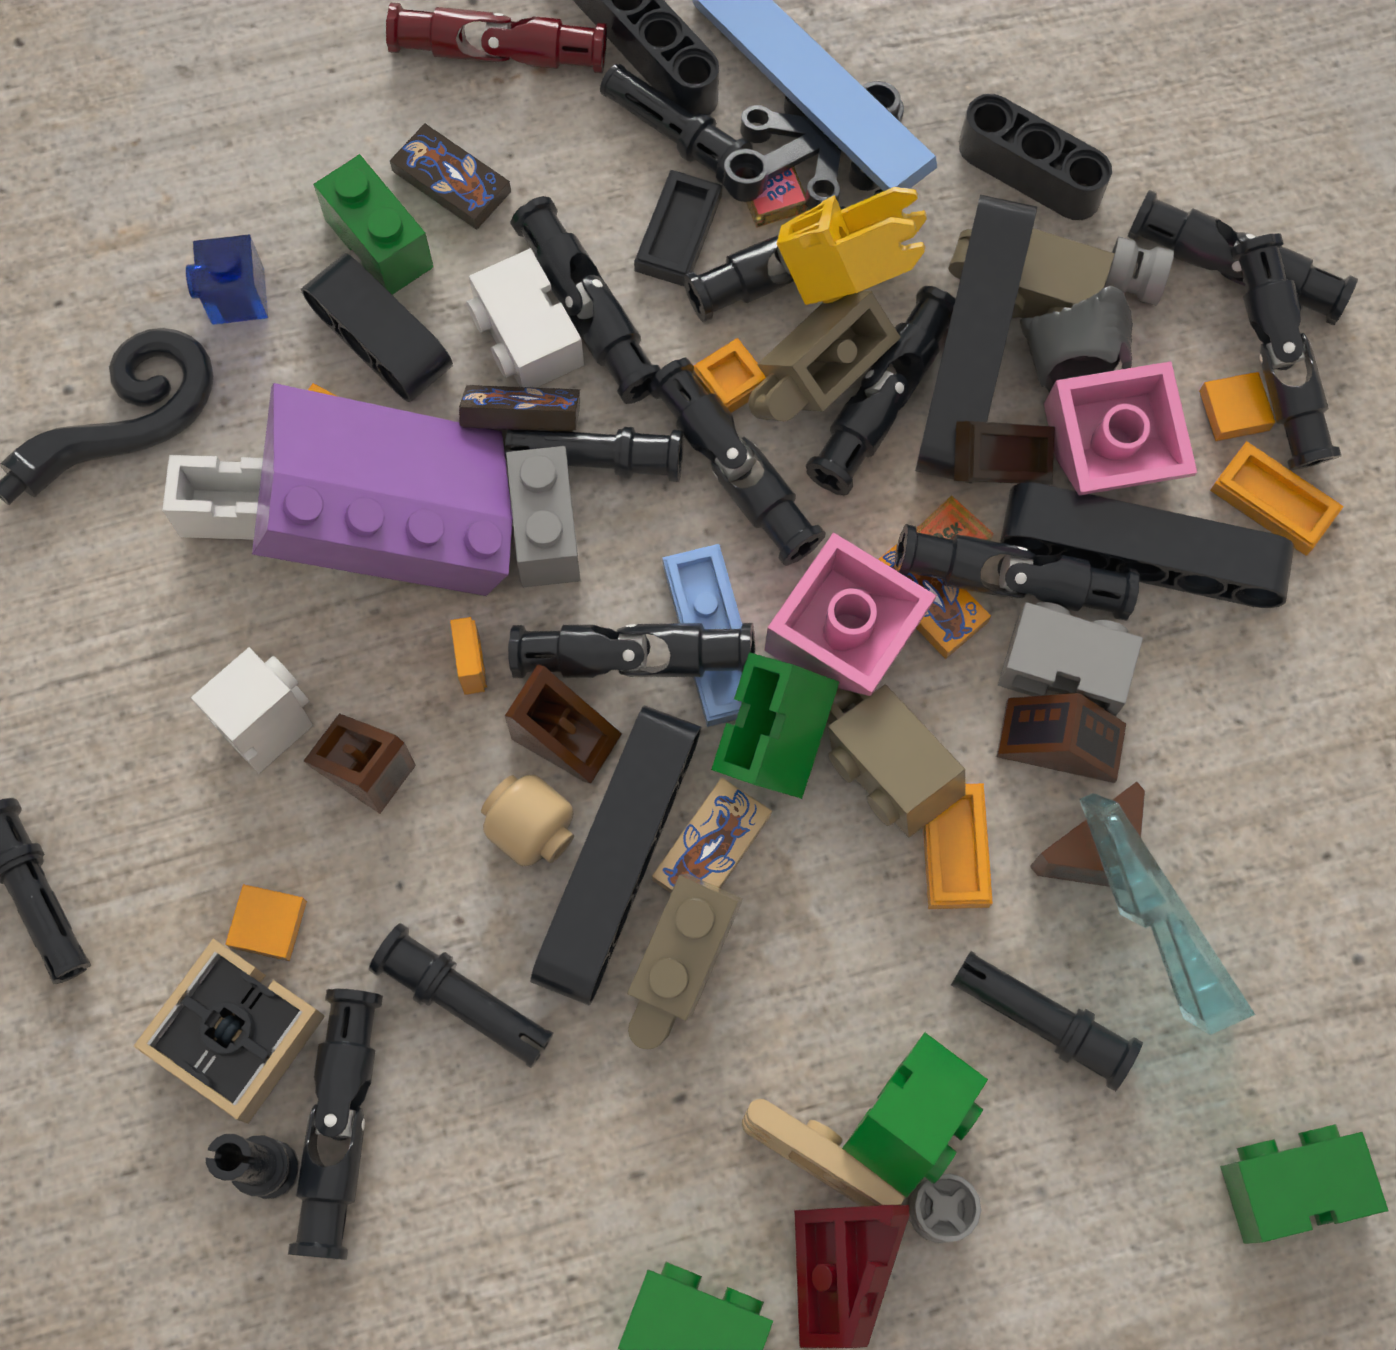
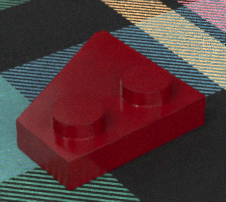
(844, 1271)

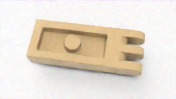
(818, 1153)

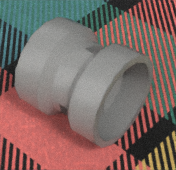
(1150, 273)
(953, 1204)

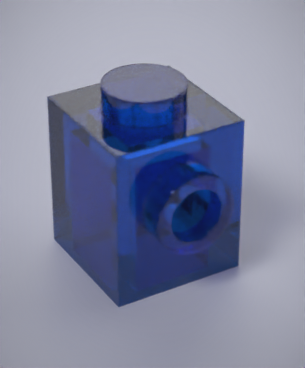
(228, 279)

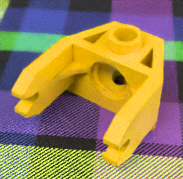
(851, 248)

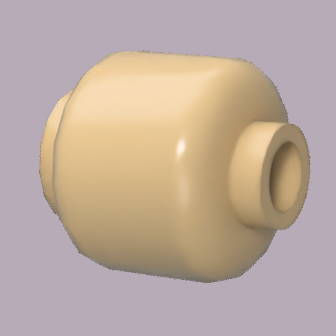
(528, 820)

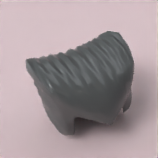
(1081, 338)

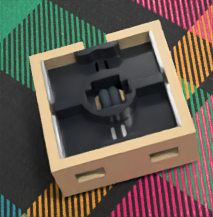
(229, 1032)

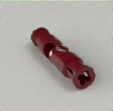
(529, 41)

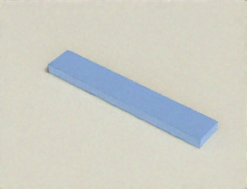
(823, 90)

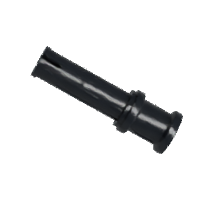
(695, 134)
(623, 452)
(35, 899)
(436, 980)
(1073, 1033)
(254, 1164)

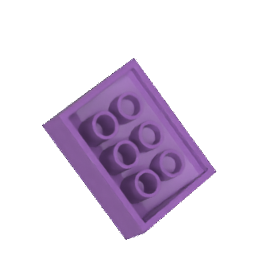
(383, 493)

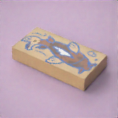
(714, 838)

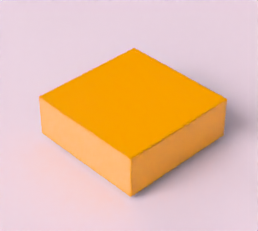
(729, 374)
(1237, 406)
(468, 655)
(266, 922)

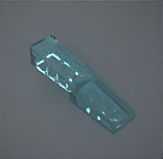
(1146, 897)

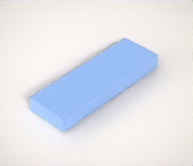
(705, 596)

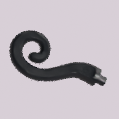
(52, 452)

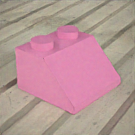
(1120, 428)
(848, 617)

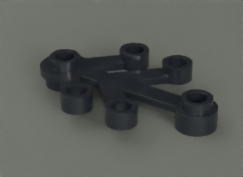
(749, 171)

